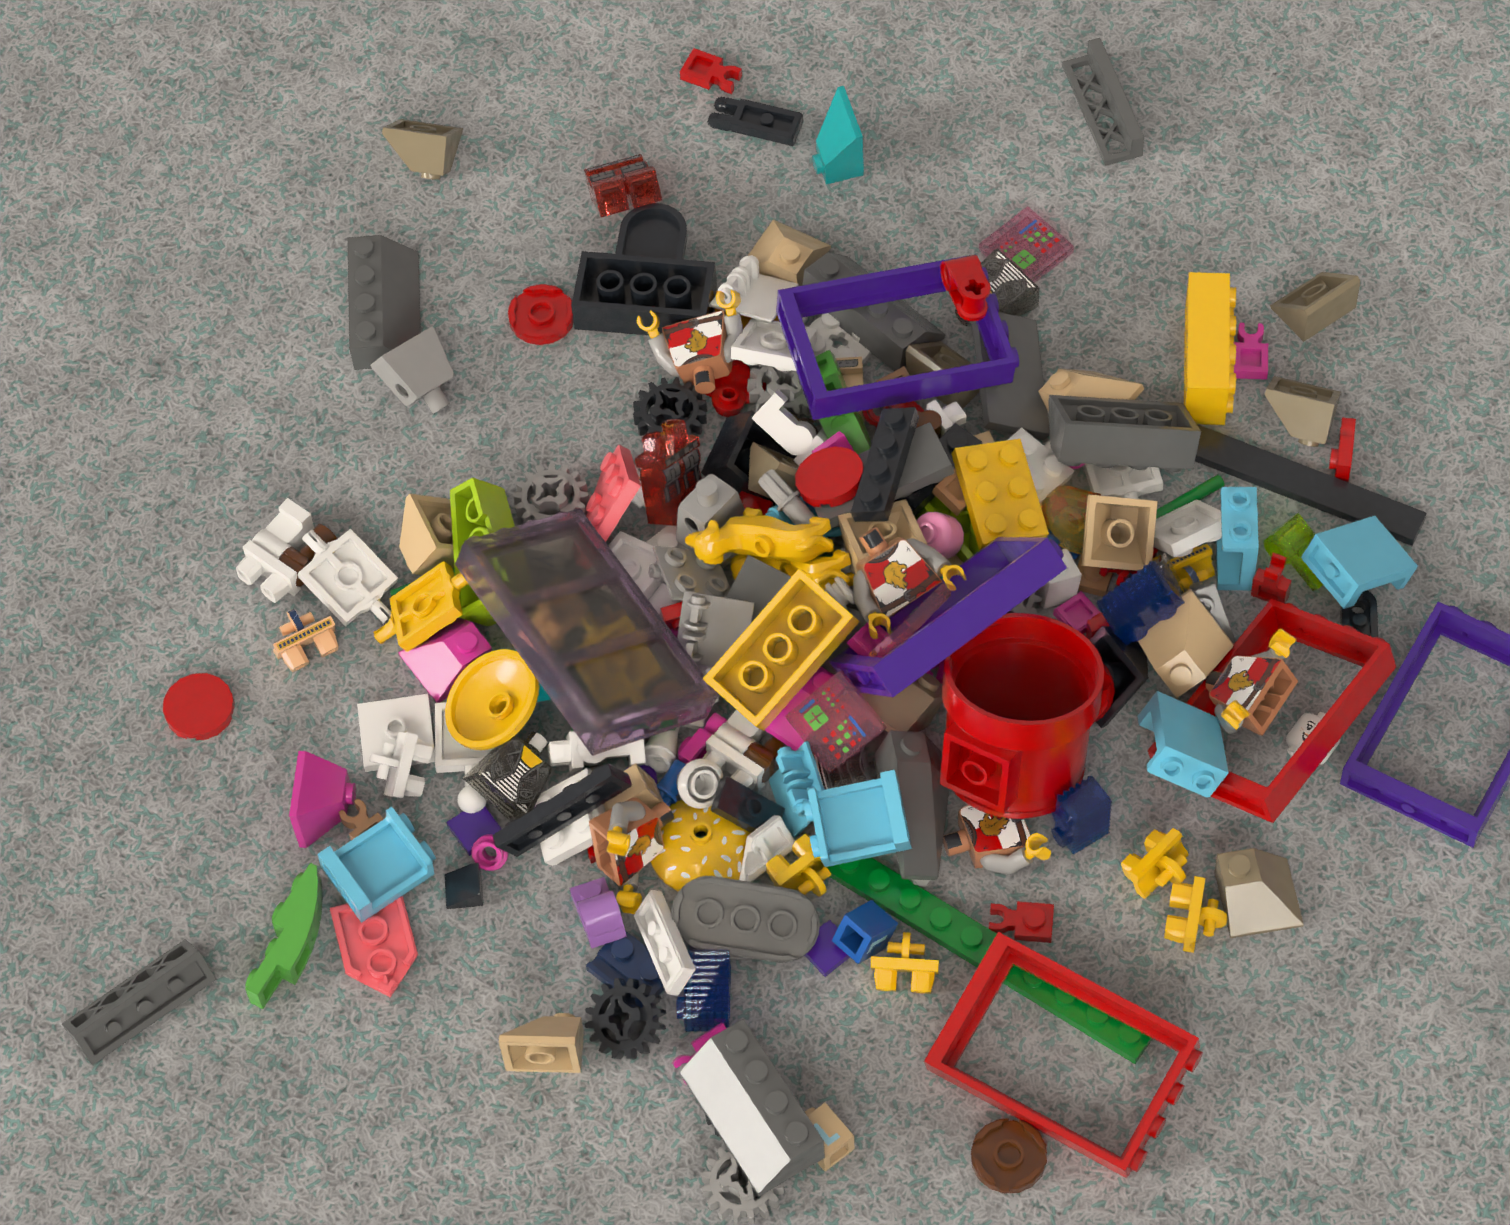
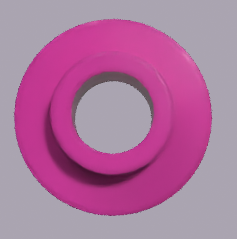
(486, 861)

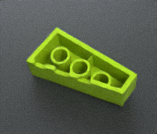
(476, 511)

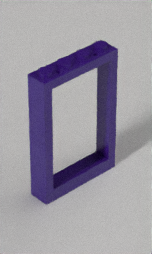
(880, 288)
(996, 583)
(1390, 792)

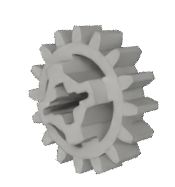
(785, 381)
(551, 493)
(726, 1186)

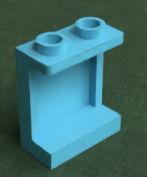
(1239, 542)
(1358, 559)
(1186, 743)
(858, 820)
(378, 865)

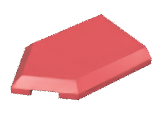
(378, 948)

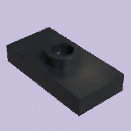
(743, 805)

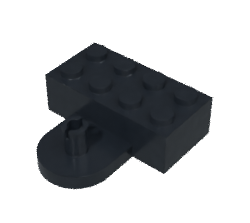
(643, 276)

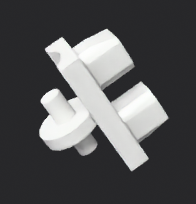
(407, 749)

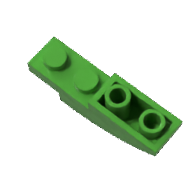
(849, 424)
(297, 928)

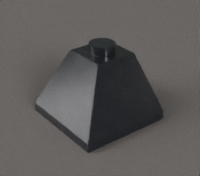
(1126, 665)

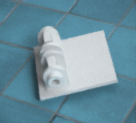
(756, 290)

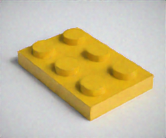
(999, 491)

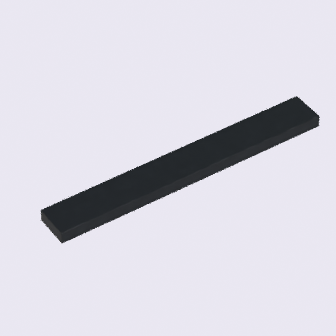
(1306, 484)

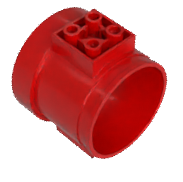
(1019, 714)

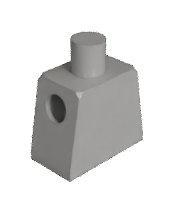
(417, 370)
(708, 501)

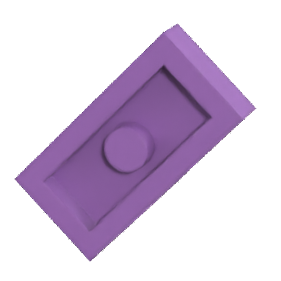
(598, 912)

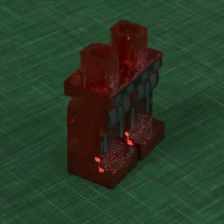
(622, 180)
(668, 470)

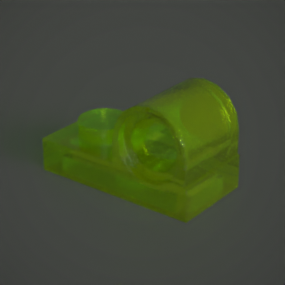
(1291, 542)

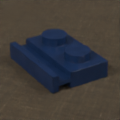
(626, 960)

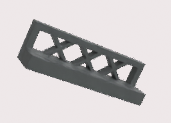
(1113, 97)
(139, 1001)

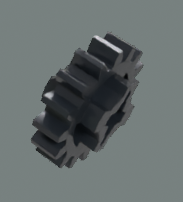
(669, 402)
(629, 1032)

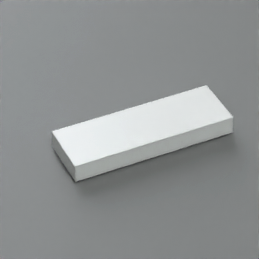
(664, 942)

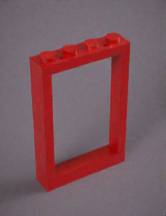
(1317, 632)
(976, 1001)

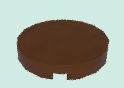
(1014, 1165)

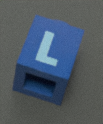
(864, 931)

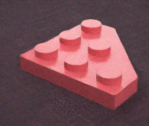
(613, 491)

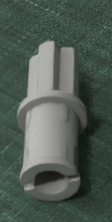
(785, 498)

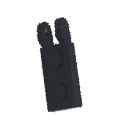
(756, 120)

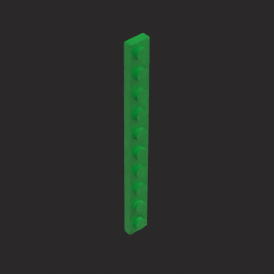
(971, 942)

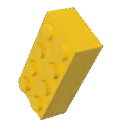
(1209, 347)
(781, 650)

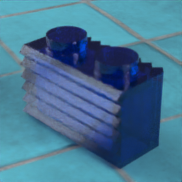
(1140, 603)
(1081, 815)
(706, 992)

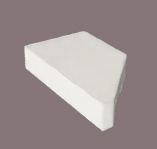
(762, 845)

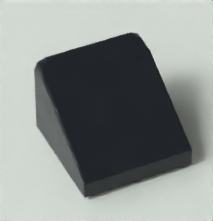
(464, 887)

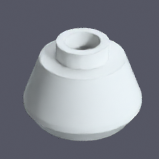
(699, 782)

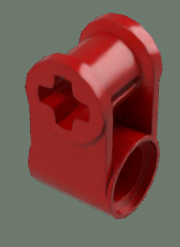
(966, 286)

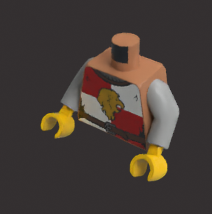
(698, 347)
(896, 576)
(1253, 687)
(995, 841)
(626, 842)

